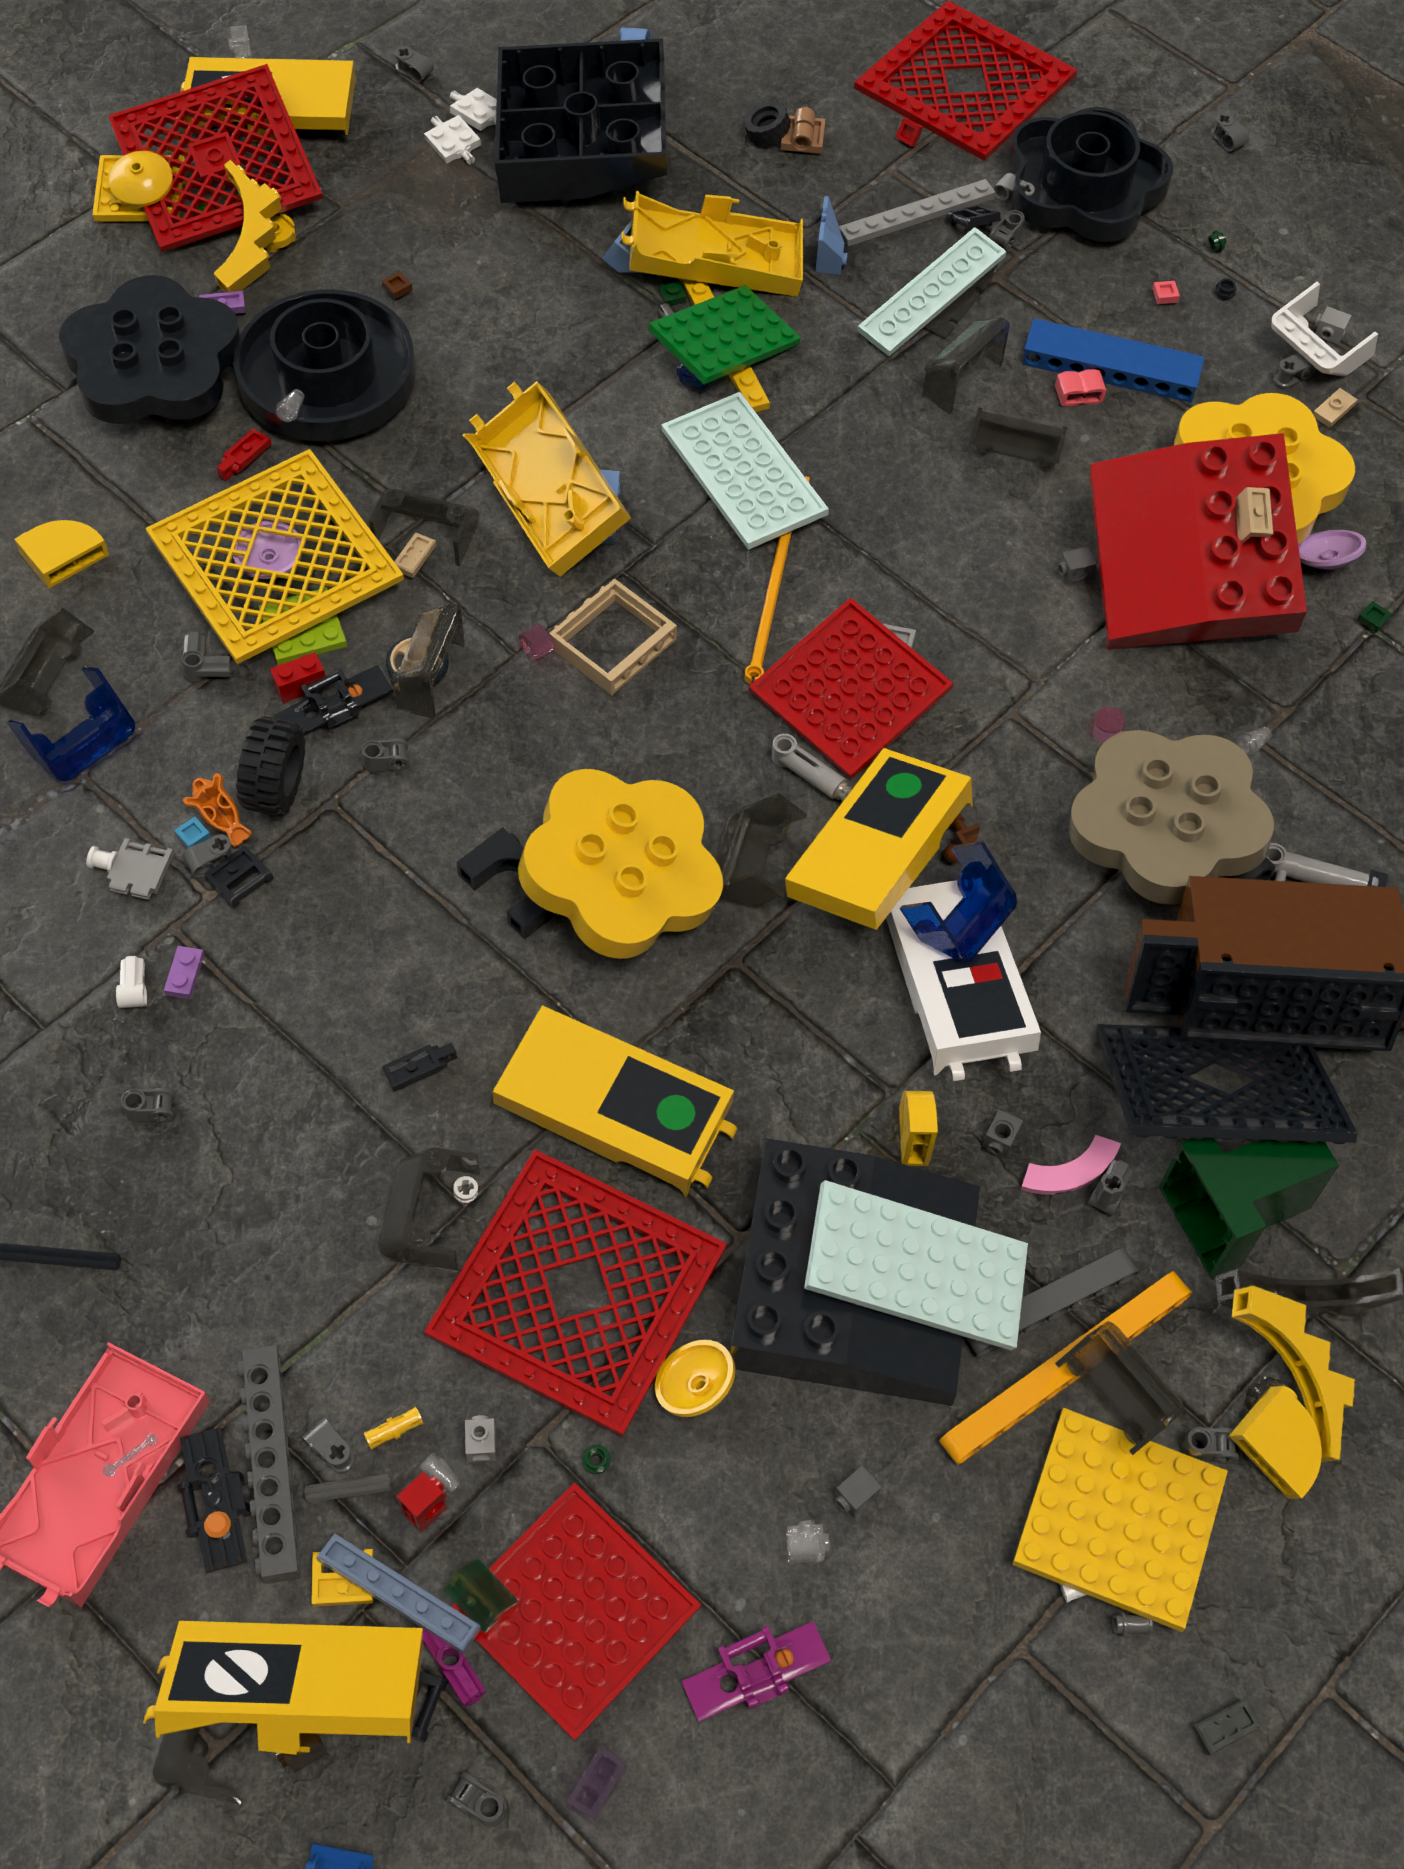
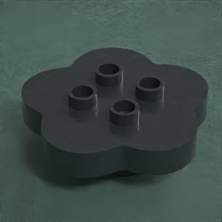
(1087, 173)
(150, 351)

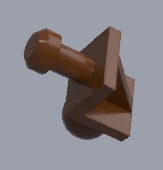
(962, 836)

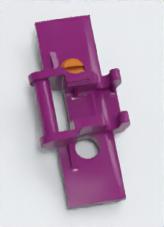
(762, 1679)

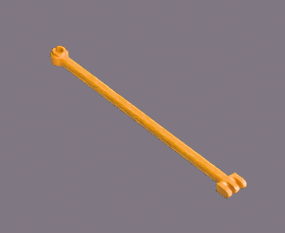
(755, 668)

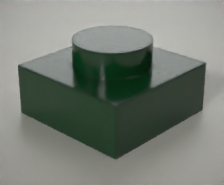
(672, 293)
(1374, 616)

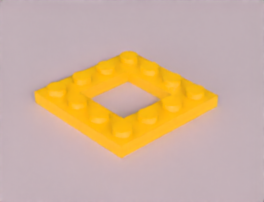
(107, 207)

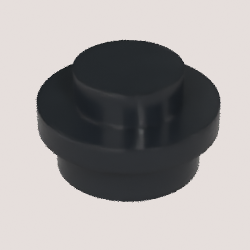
(1226, 288)

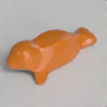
(217, 808)

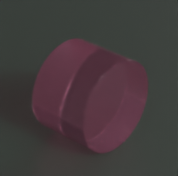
(536, 642)
(1107, 723)

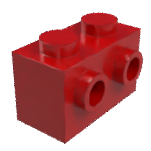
(290, 675)

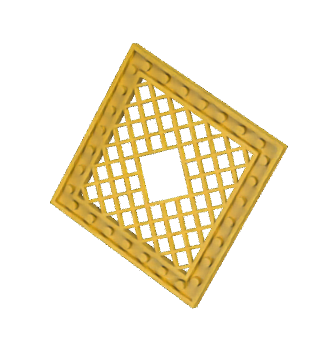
(301, 470)

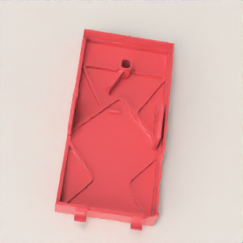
(68, 1511)

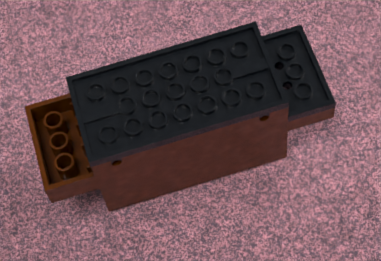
(1276, 964)

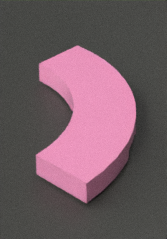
(1074, 1174)

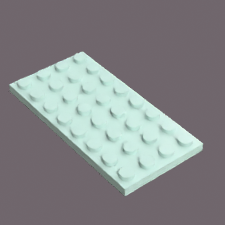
(744, 470)
(917, 1265)

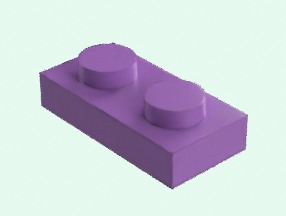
(234, 300)
(184, 972)

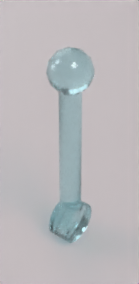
(109, 1470)

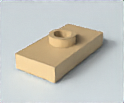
(1334, 407)
(415, 554)

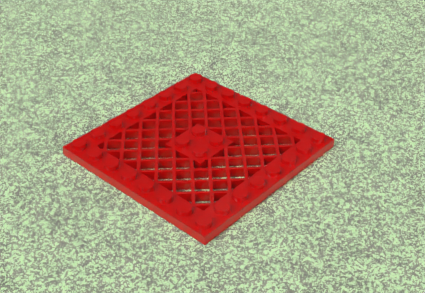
(215, 151)

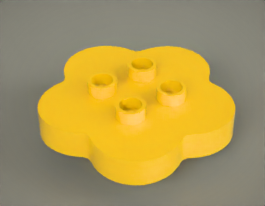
(1316, 463)
(621, 861)

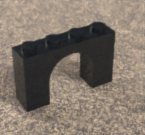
(500, 854)

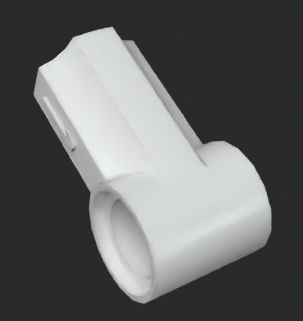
(132, 988)

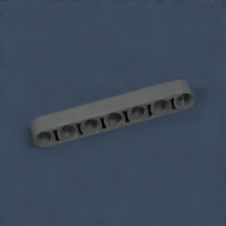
(1069, 1293)

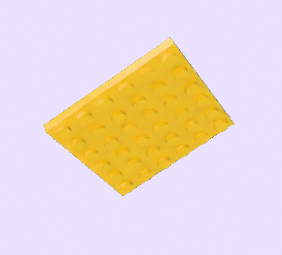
(1121, 1521)

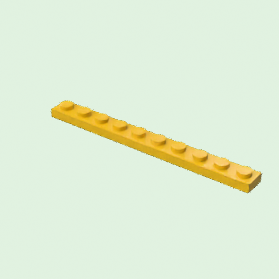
(743, 379)

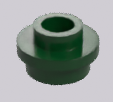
(1217, 241)
(592, 1451)

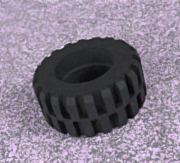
(270, 766)

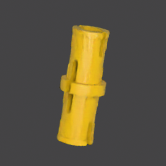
(393, 1428)

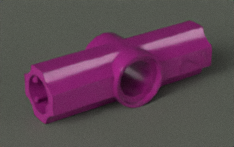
(459, 1676)

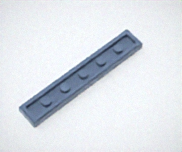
(399, 1593)

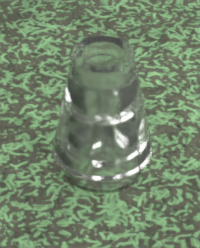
(289, 407)
(1253, 740)
(438, 1467)

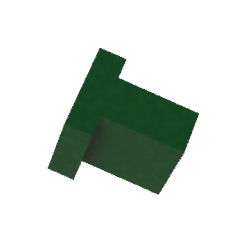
(1237, 1194)

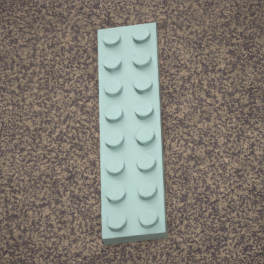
(931, 291)

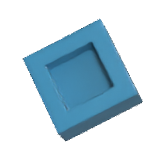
(192, 833)

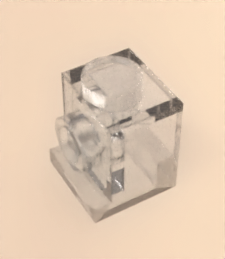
(239, 41)

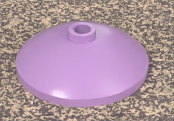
(1331, 549)
(269, 550)

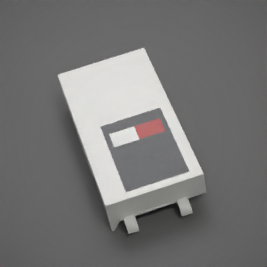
(967, 1006)

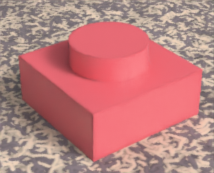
(1166, 292)

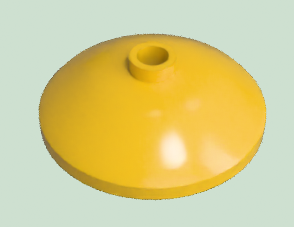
(140, 178)
(695, 1378)

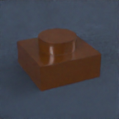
(397, 285)

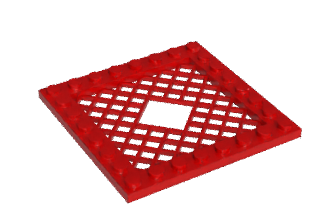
(877, 79)
(607, 1411)

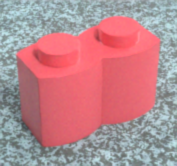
(1080, 387)

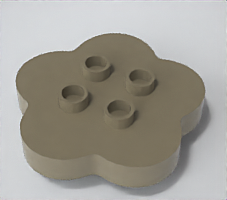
(1171, 812)

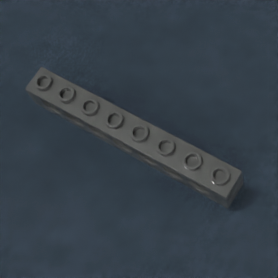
(286, 1563)

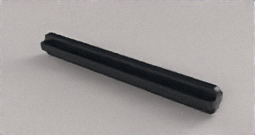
(59, 1256)

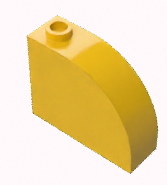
(61, 549)
(917, 1127)
(1282, 1441)

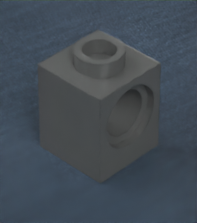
(1077, 565)
(1004, 1124)
(857, 1492)

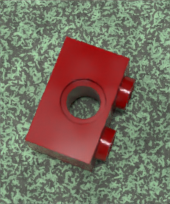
(422, 1501)

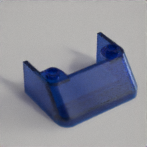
(87, 742)
(979, 914)

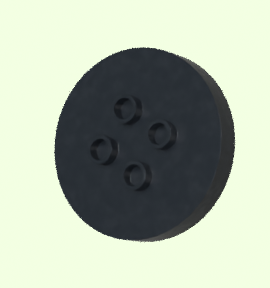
(339, 351)

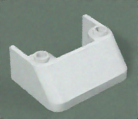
(1294, 329)

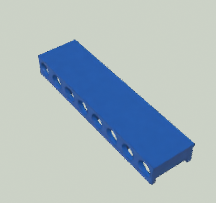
(1114, 356)

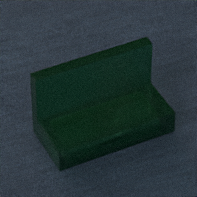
(480, 1594)

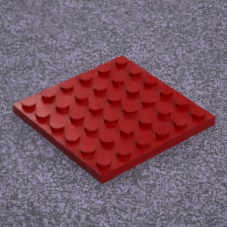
(850, 687)
(585, 1611)

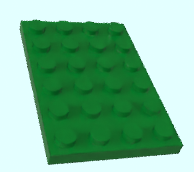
(724, 334)

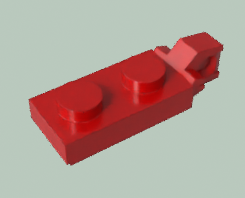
(242, 453)

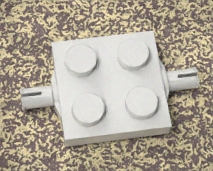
(475, 108)
(452, 139)

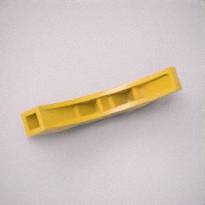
(249, 257)
(1308, 1358)

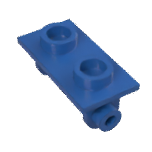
(334, 1858)

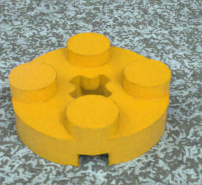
(284, 232)

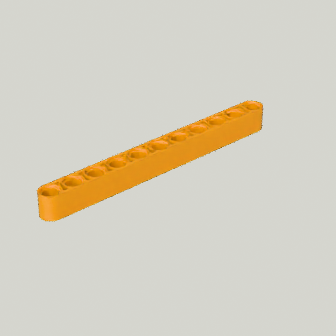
(1049, 1380)

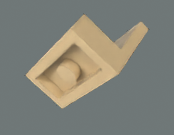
(1253, 513)

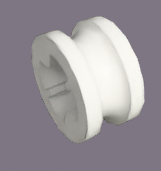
(465, 1180)

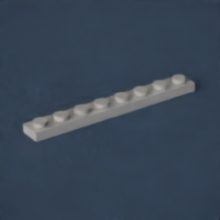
(916, 212)

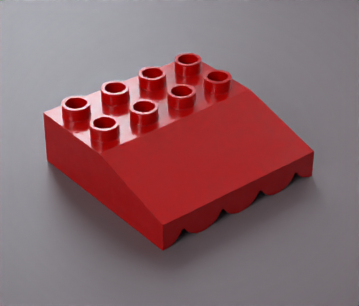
(1174, 546)

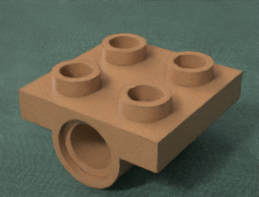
(805, 132)

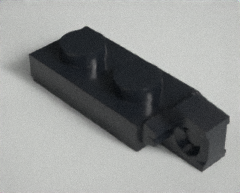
(418, 1065)

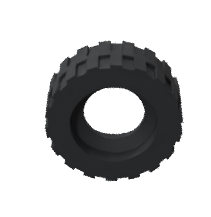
(771, 132)

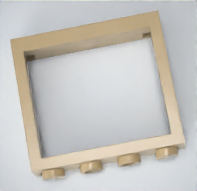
(611, 682)

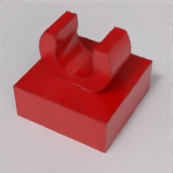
(909, 132)

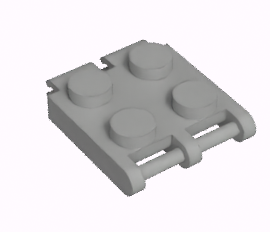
(139, 869)

